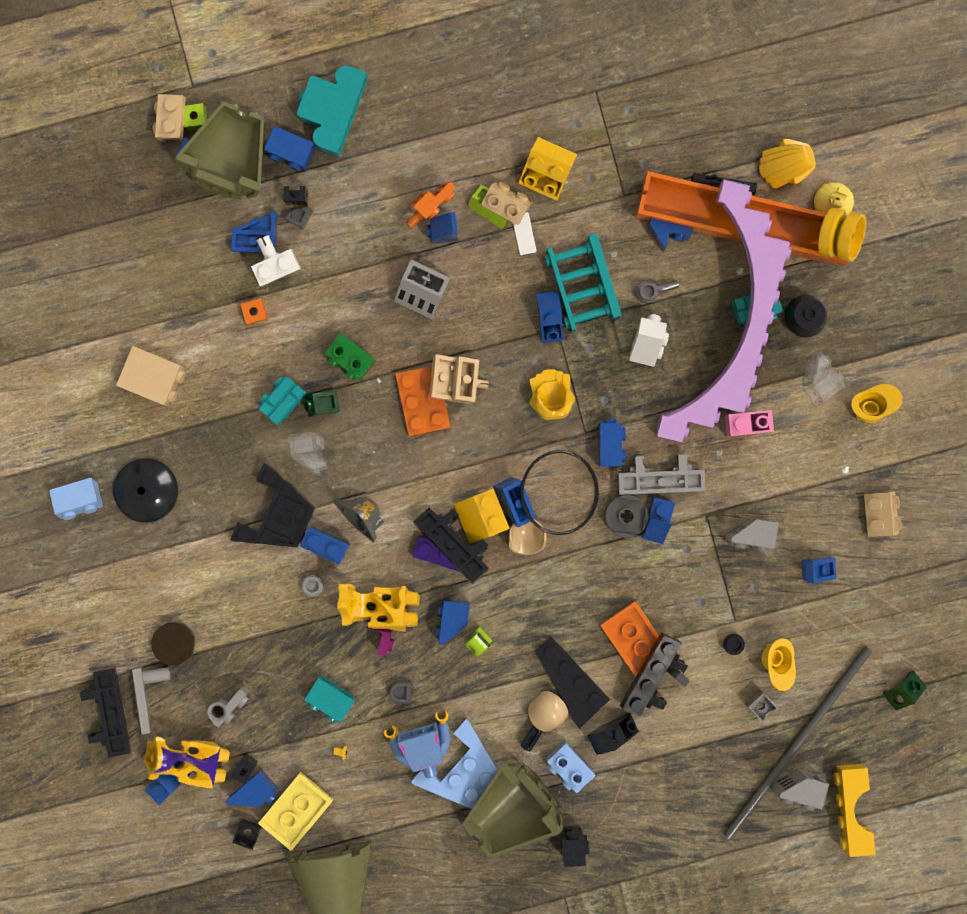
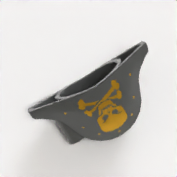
(362, 514)

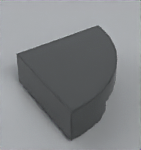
(299, 216)
(676, 674)

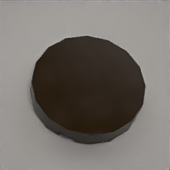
(173, 643)

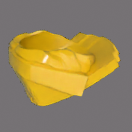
(787, 163)
(551, 394)

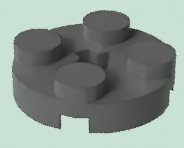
(634, 525)

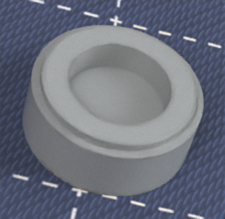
(312, 585)

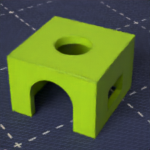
(190, 124)

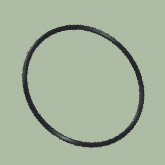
(596, 496)

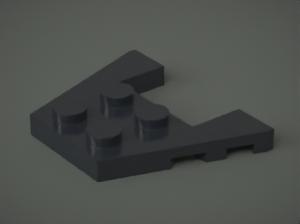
(285, 517)

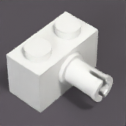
(274, 264)
(649, 340)

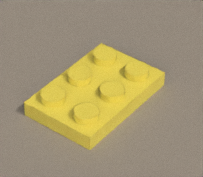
(295, 811)

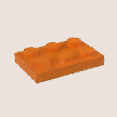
(420, 411)
(631, 635)

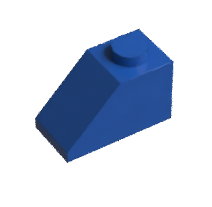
(443, 228)
(509, 497)
(254, 792)

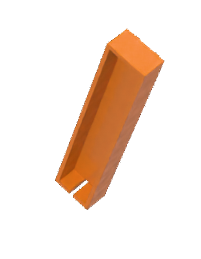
(696, 207)

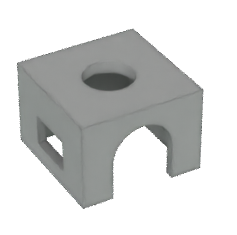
(769, 706)

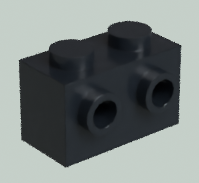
(573, 846)

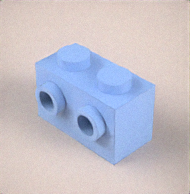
(76, 499)
(570, 767)

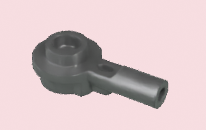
(648, 291)

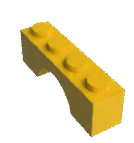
(852, 783)

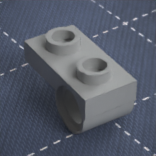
(238, 699)

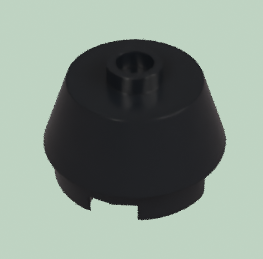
(805, 316)

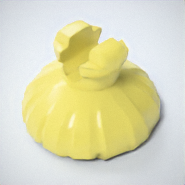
(826, 198)

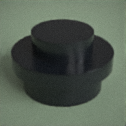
(733, 644)

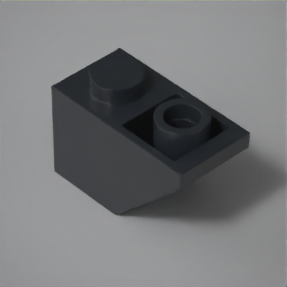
(613, 734)

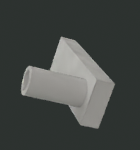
(140, 679)

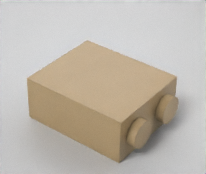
(151, 376)

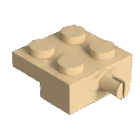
(455, 379)

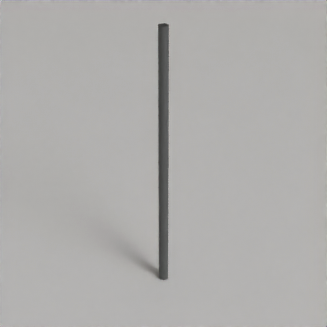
(798, 742)

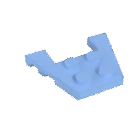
(468, 776)

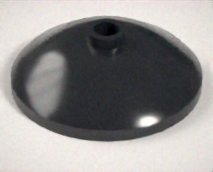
(159, 494)

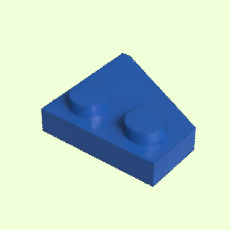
(245, 236)

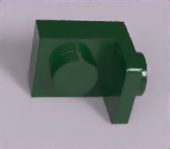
(321, 403)

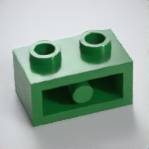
(350, 357)

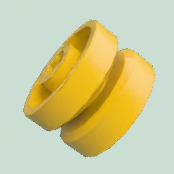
(842, 234)

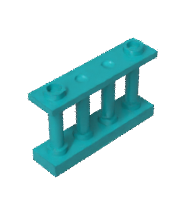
(598, 268)

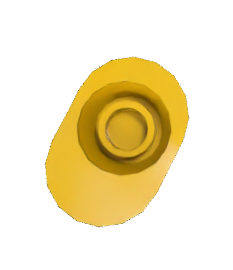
(876, 403)
(780, 663)

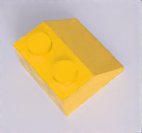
(481, 516)

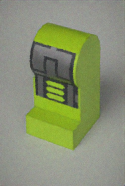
(477, 641)

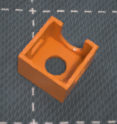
(260, 316)

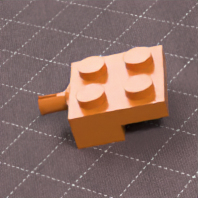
(427, 203)

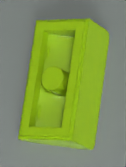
(475, 205)

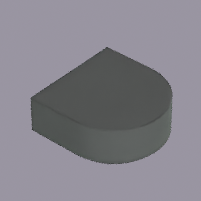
(401, 692)

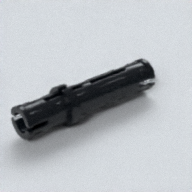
(716, 181)

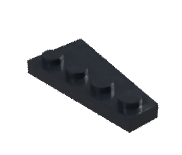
(575, 687)

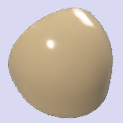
(527, 539)
(547, 711)

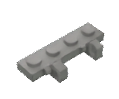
(643, 481)

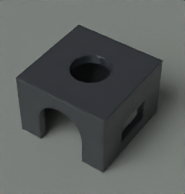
(296, 197)
(240, 774)
(241, 839)

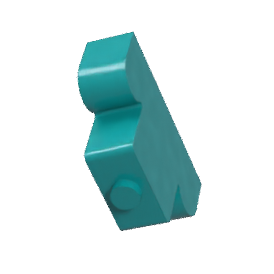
(332, 107)

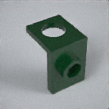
(909, 690)

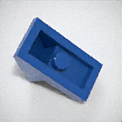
(662, 230)
(659, 520)
(818, 570)
(163, 786)

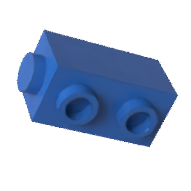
(610, 443)

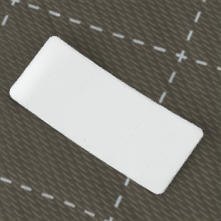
(525, 236)

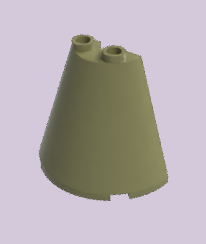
(226, 153)
(513, 811)
(332, 880)

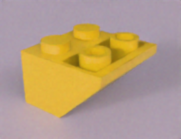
(547, 168)

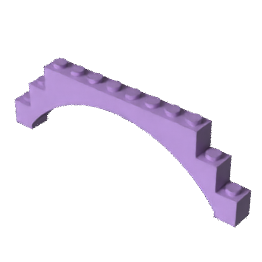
(766, 264)

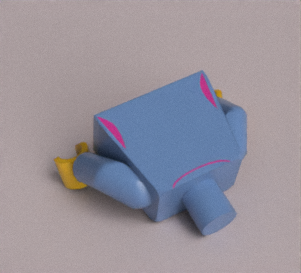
(422, 746)

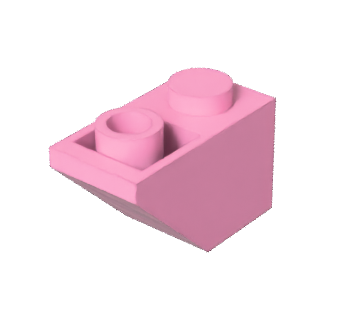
(749, 423)

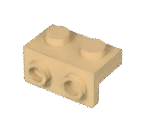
(169, 117)
(506, 202)
(882, 514)

